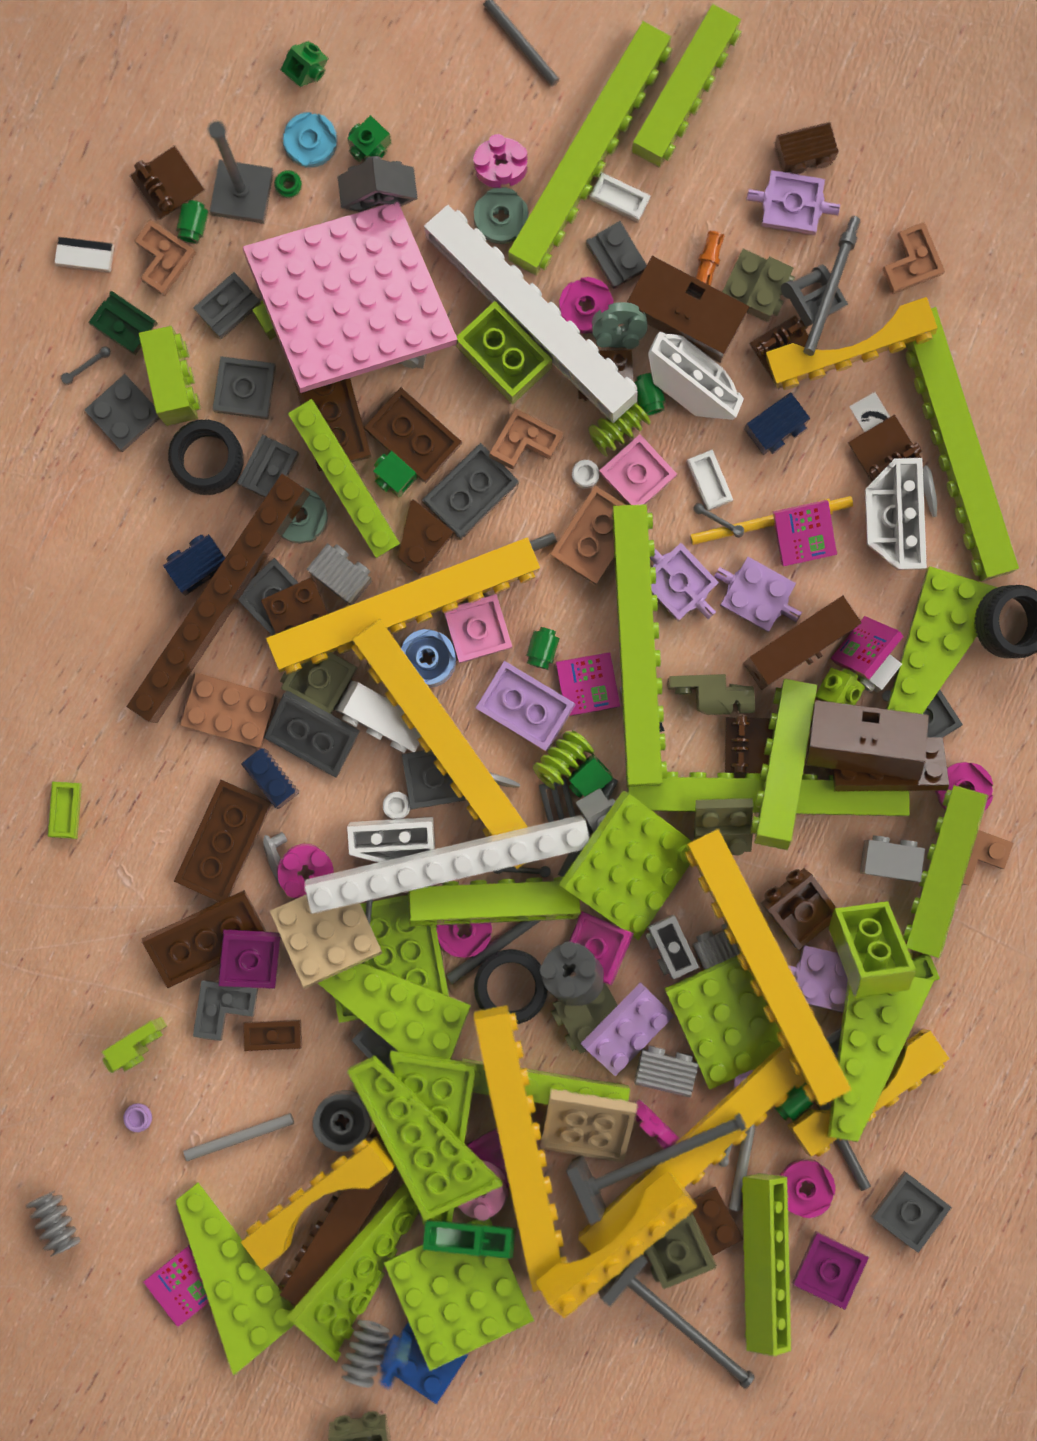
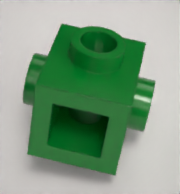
(304, 63)
(368, 140)

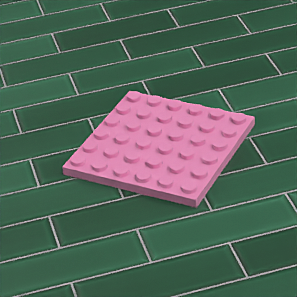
(349, 296)

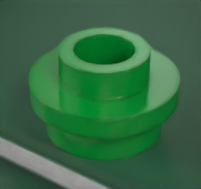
(288, 176)

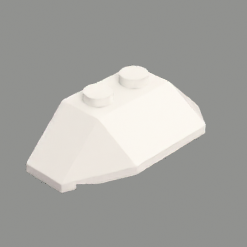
(692, 378)
(897, 514)

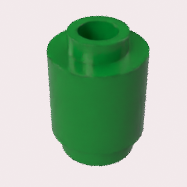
(192, 221)
(649, 395)
(542, 648)
(795, 1104)

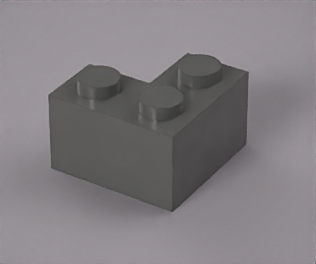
(376, 183)

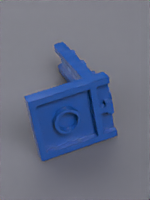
(406, 1362)

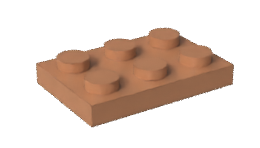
(588, 540)
(228, 710)

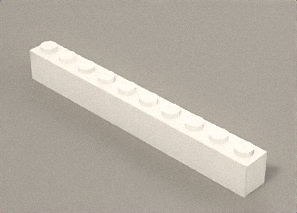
(540, 320)
(446, 864)

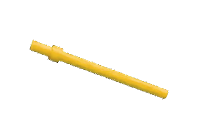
(759, 523)

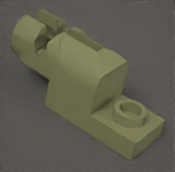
(713, 695)

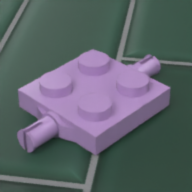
(793, 202)
(682, 583)
(758, 594)
(821, 978)

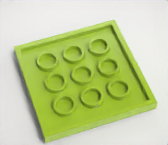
(629, 865)
(406, 949)
(723, 1021)
(457, 1300)

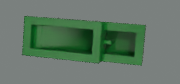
(469, 1239)

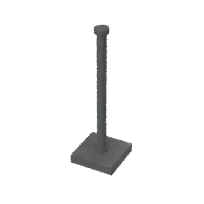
(239, 188)
(589, 1187)
(626, 1277)

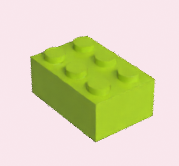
(503, 352)
(169, 375)
(871, 949)

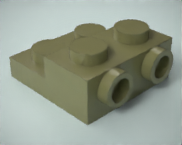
(758, 283)
(321, 682)
(732, 819)
(583, 1019)
(680, 1254)
(368, 1428)

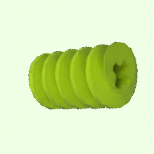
(608, 432)
(561, 758)

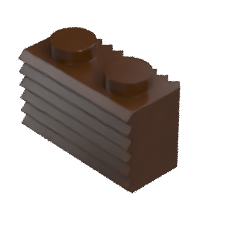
(806, 148)

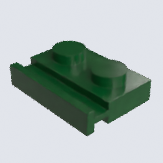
(122, 322)

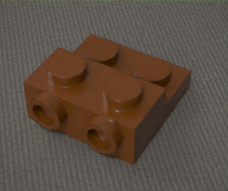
(799, 907)

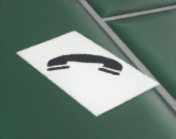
(869, 411)

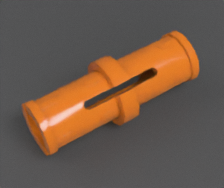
(709, 257)

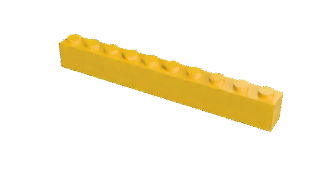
(404, 604)
(436, 730)
(768, 968)
(751, 1098)
(518, 1140)

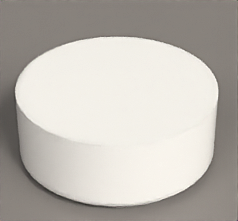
(585, 474)
(396, 805)

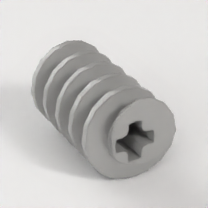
(53, 1223)
(367, 1353)

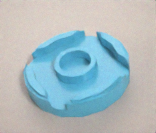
(309, 139)

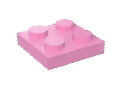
(637, 472)
(478, 629)

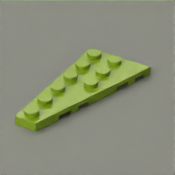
(936, 638)
(401, 1011)
(869, 1046)
(443, 1088)
(427, 1153)
(350, 1283)
(240, 1294)

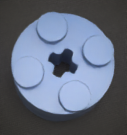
(434, 644)

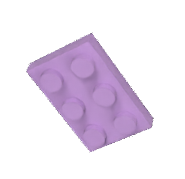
(525, 706)
(627, 1029)

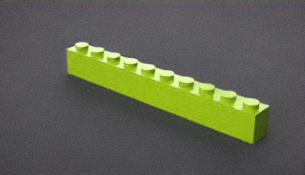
(589, 149)
(961, 456)
(637, 646)
(815, 795)

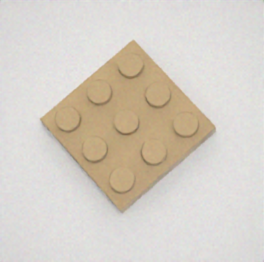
(325, 940)
(588, 1125)

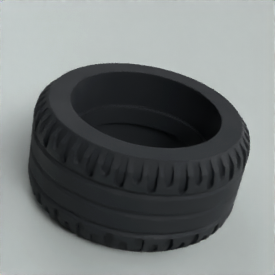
(192, 432)
(988, 625)
(523, 959)

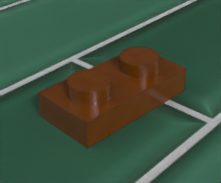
(272, 1035)

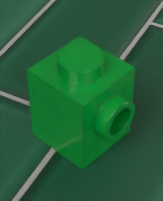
(393, 474)
(589, 777)

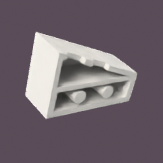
(377, 714)
(390, 838)

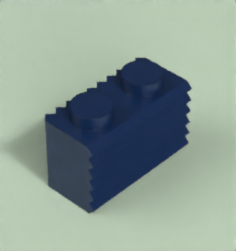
(777, 424)
(195, 564)
(270, 778)

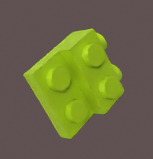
(129, 1050)

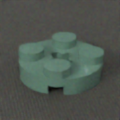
(490, 204)
(606, 325)
(313, 525)

